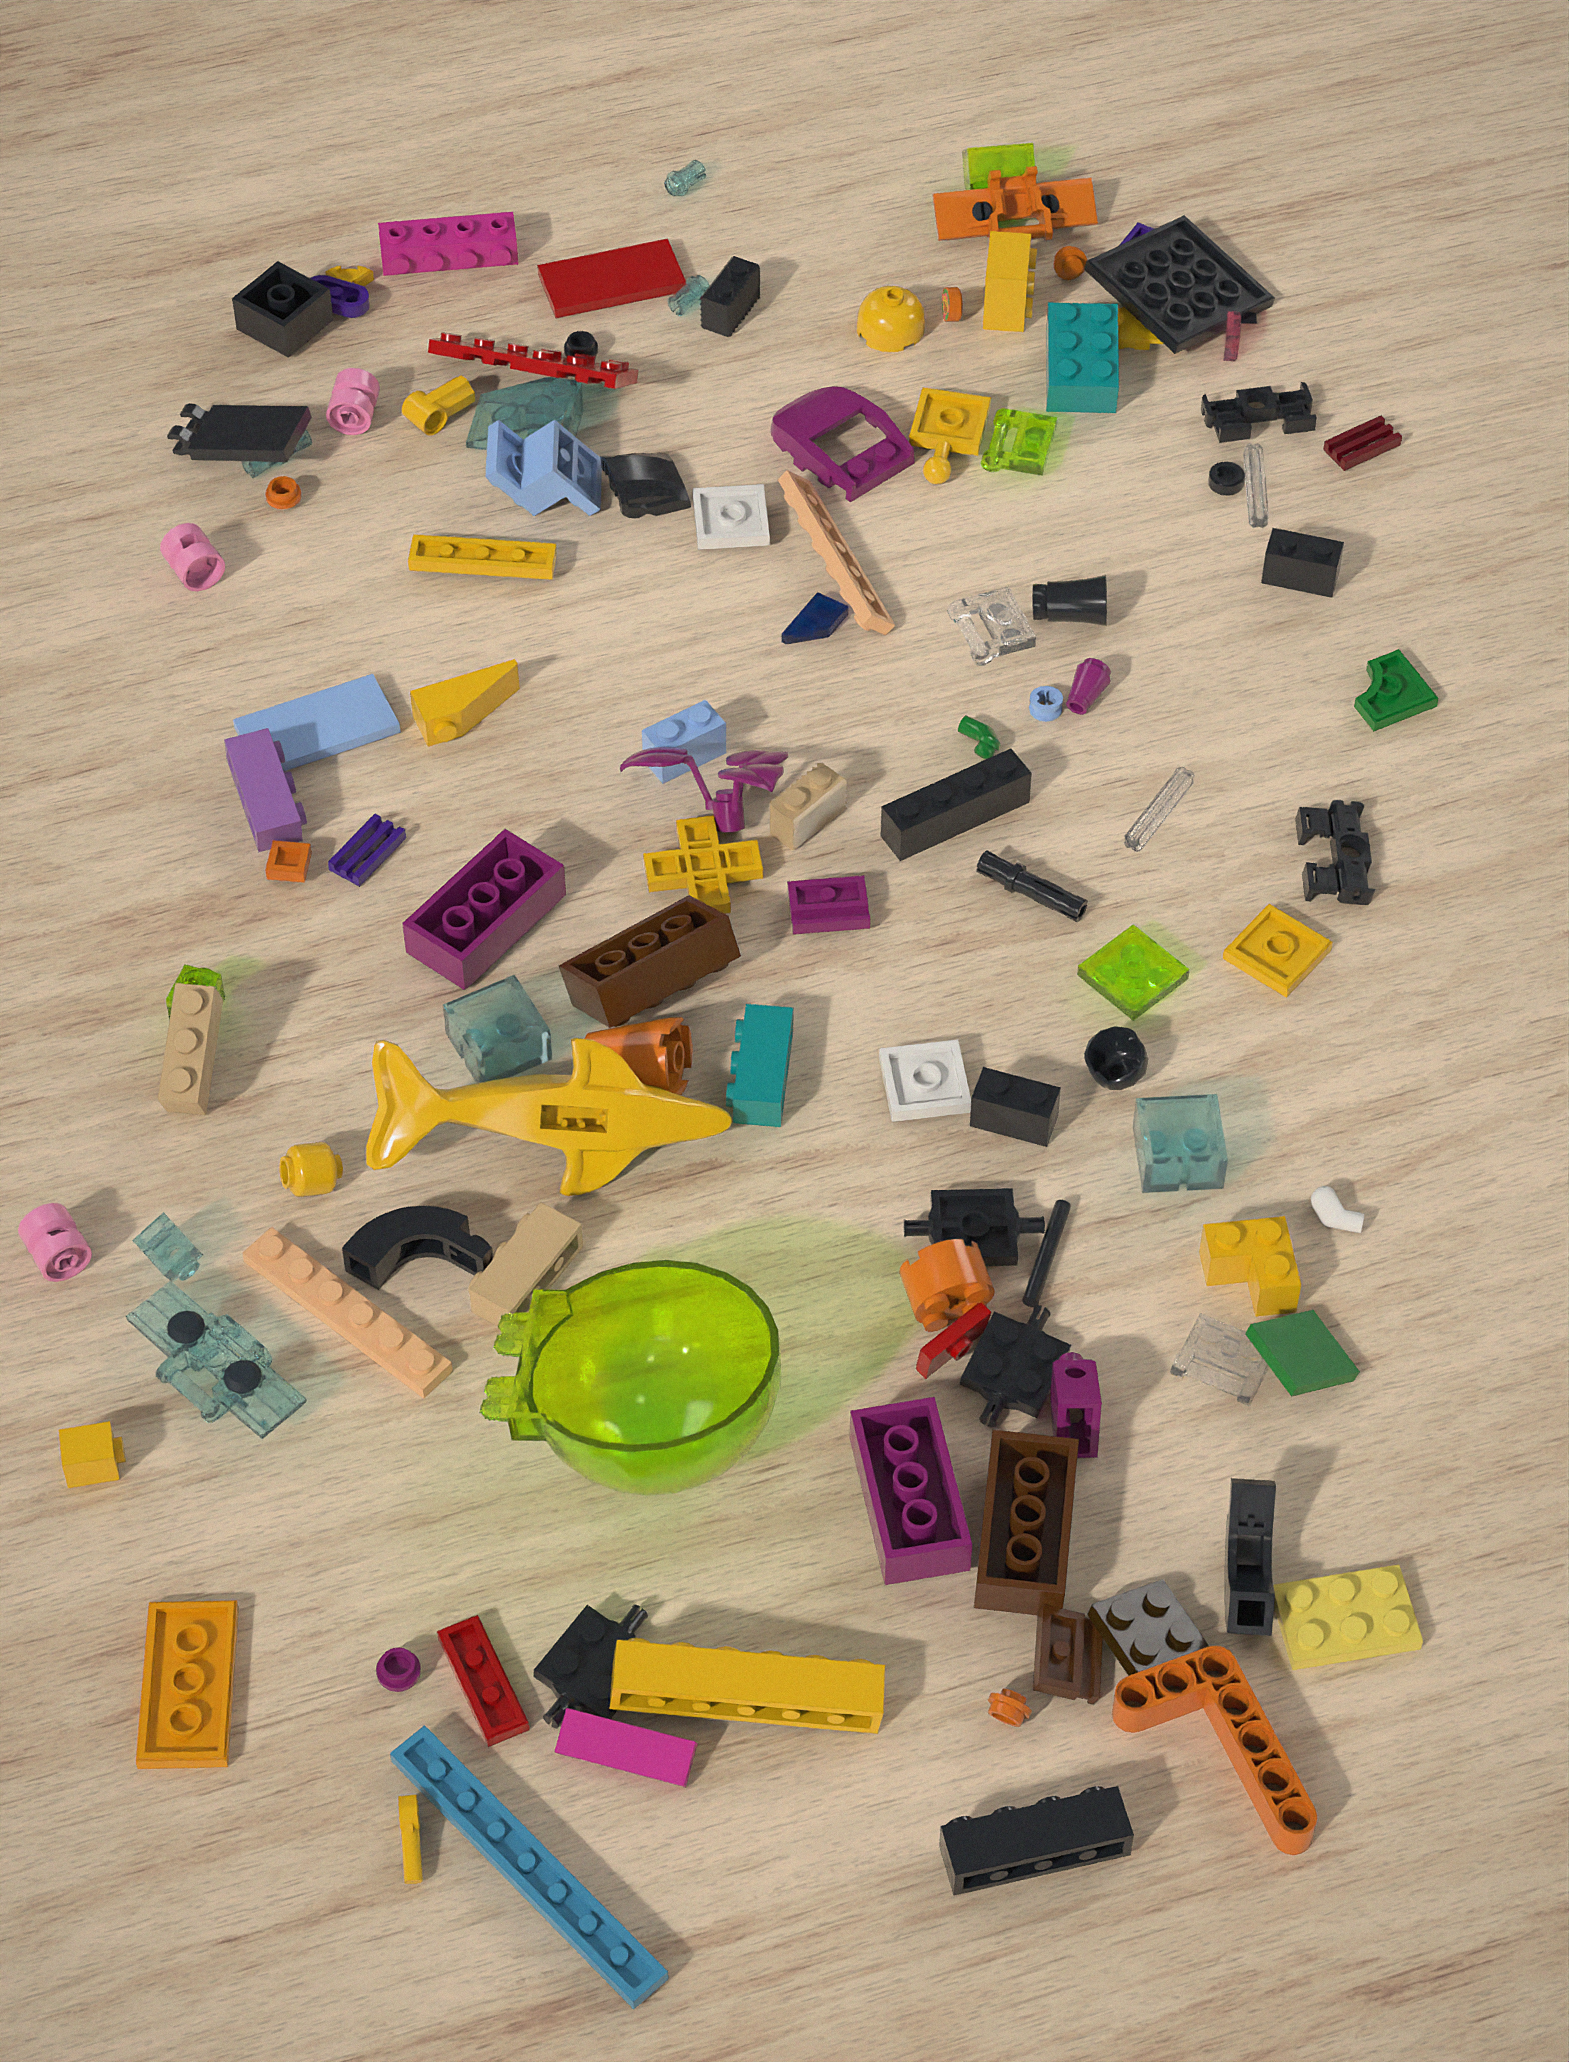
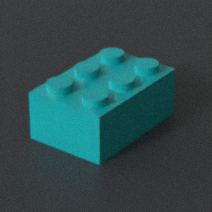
(1082, 357)

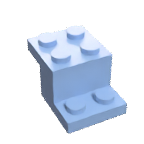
(543, 468)

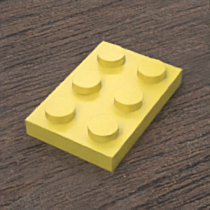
(1346, 1617)

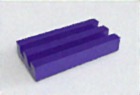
(361, 846)

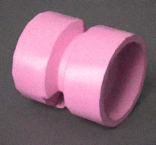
(353, 401)
(192, 557)
(54, 1242)

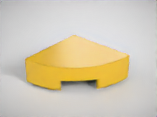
(360, 276)

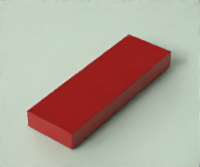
(483, 1680)

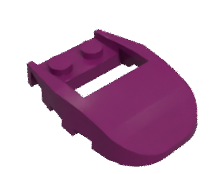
(822, 411)

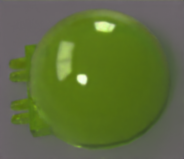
(641, 1375)

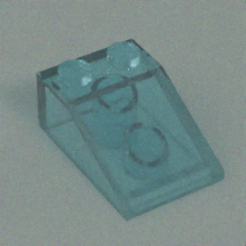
(528, 408)

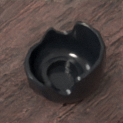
(1116, 1058)

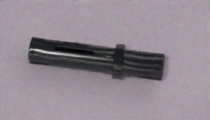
(1040, 890)

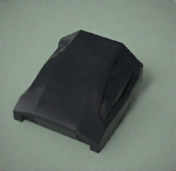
(645, 484)

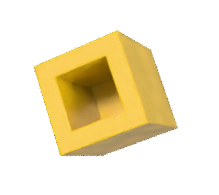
(90, 1454)

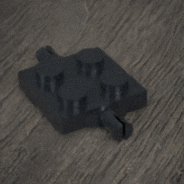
(980, 1217)
(1013, 1365)
(582, 1663)

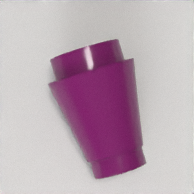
(1088, 684)

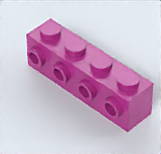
(448, 243)

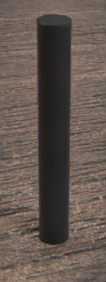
(1046, 1253)

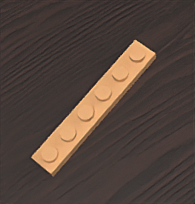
(835, 551)
(348, 1312)

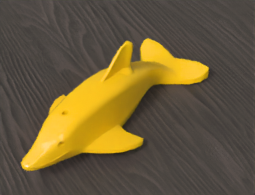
(594, 1116)

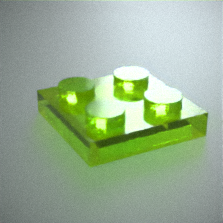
(1133, 972)

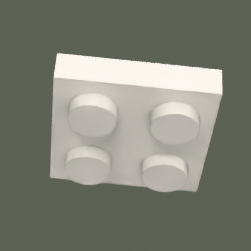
(731, 516)
(925, 1080)

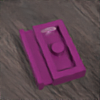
(828, 904)

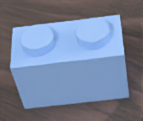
(694, 729)

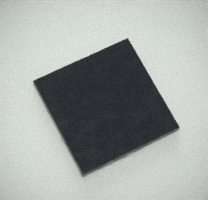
(1178, 283)

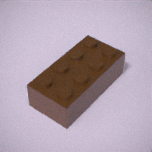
(650, 961)
(1026, 1522)

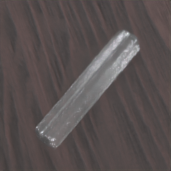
(1256, 485)
(1159, 809)

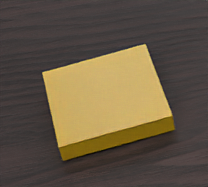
(1277, 950)

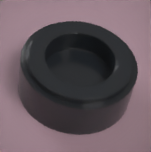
(1226, 478)

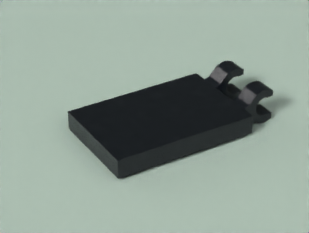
(240, 432)

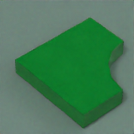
(1394, 692)

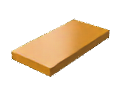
(187, 1685)

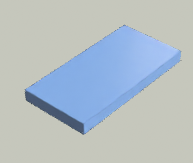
(325, 721)

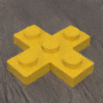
(703, 863)

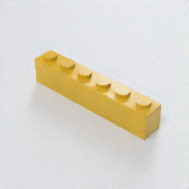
(747, 1686)

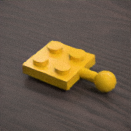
(948, 424)

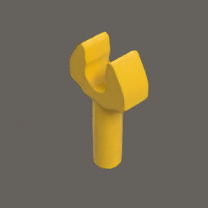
(410, 1833)

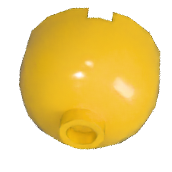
(891, 319)

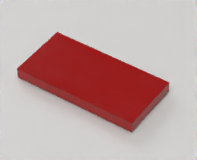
(611, 278)

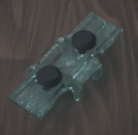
(226, 1350)

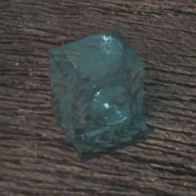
(160, 1240)

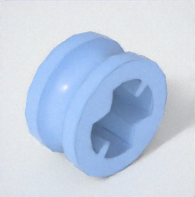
(1046, 712)

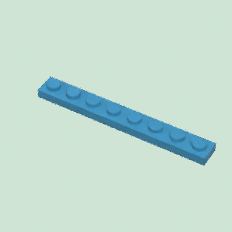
(529, 1867)

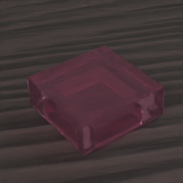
(1232, 336)

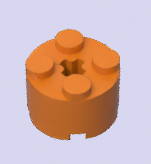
(946, 1282)

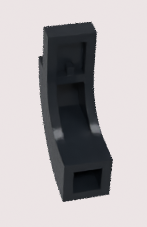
(410, 1235)
(1248, 1557)

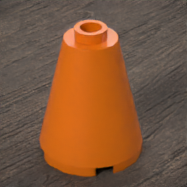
(653, 1050)

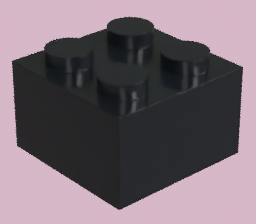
(282, 309)

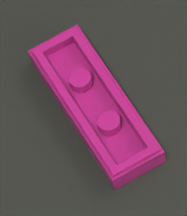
(626, 1747)

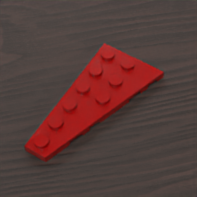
(543, 362)

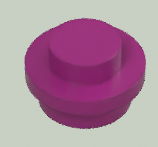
(398, 1669)

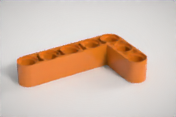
(1233, 1731)

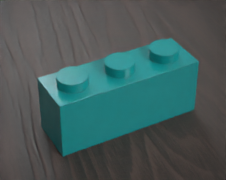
(761, 1065)

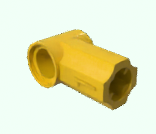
(432, 410)

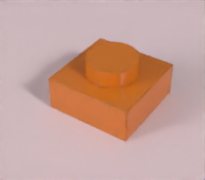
(288, 861)

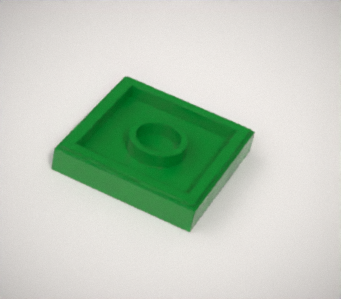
(1302, 1352)

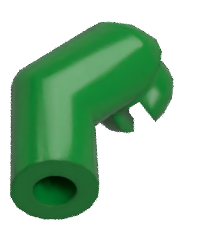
(982, 733)

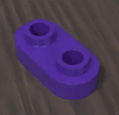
(346, 297)

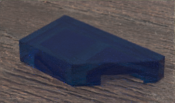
(815, 620)

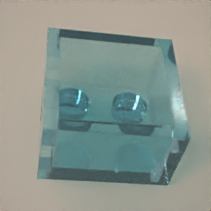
(497, 1031)
(1179, 1143)

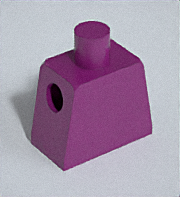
(1076, 1386)

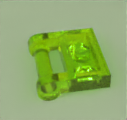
(1030, 445)

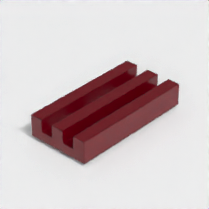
(1358, 440)

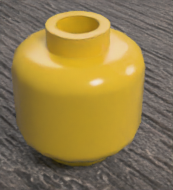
(310, 1169)

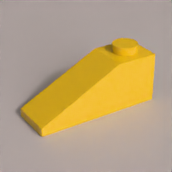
(460, 703)

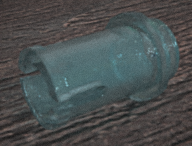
(679, 181)
(688, 294)

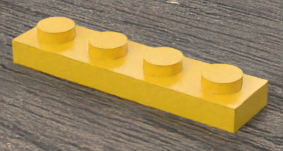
(482, 557)

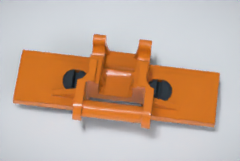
(1014, 198)

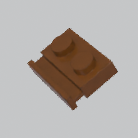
(1067, 1655)

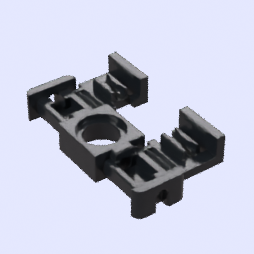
(1234, 416)
(1346, 872)

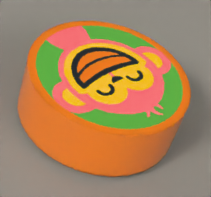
(952, 304)

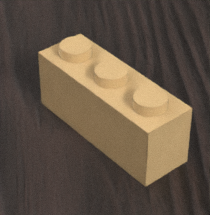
(190, 1049)
(529, 1261)

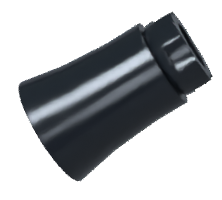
(1071, 601)

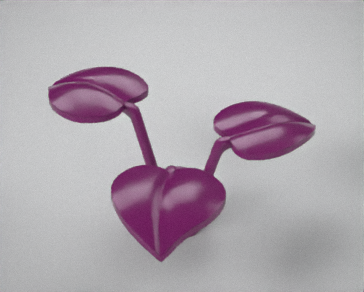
(755, 768)

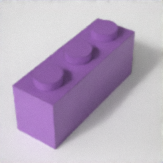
(265, 788)

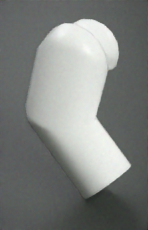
(1332, 1212)

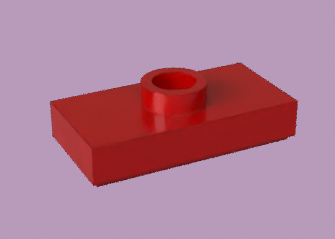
(953, 1341)

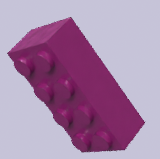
(484, 909)
(910, 1491)

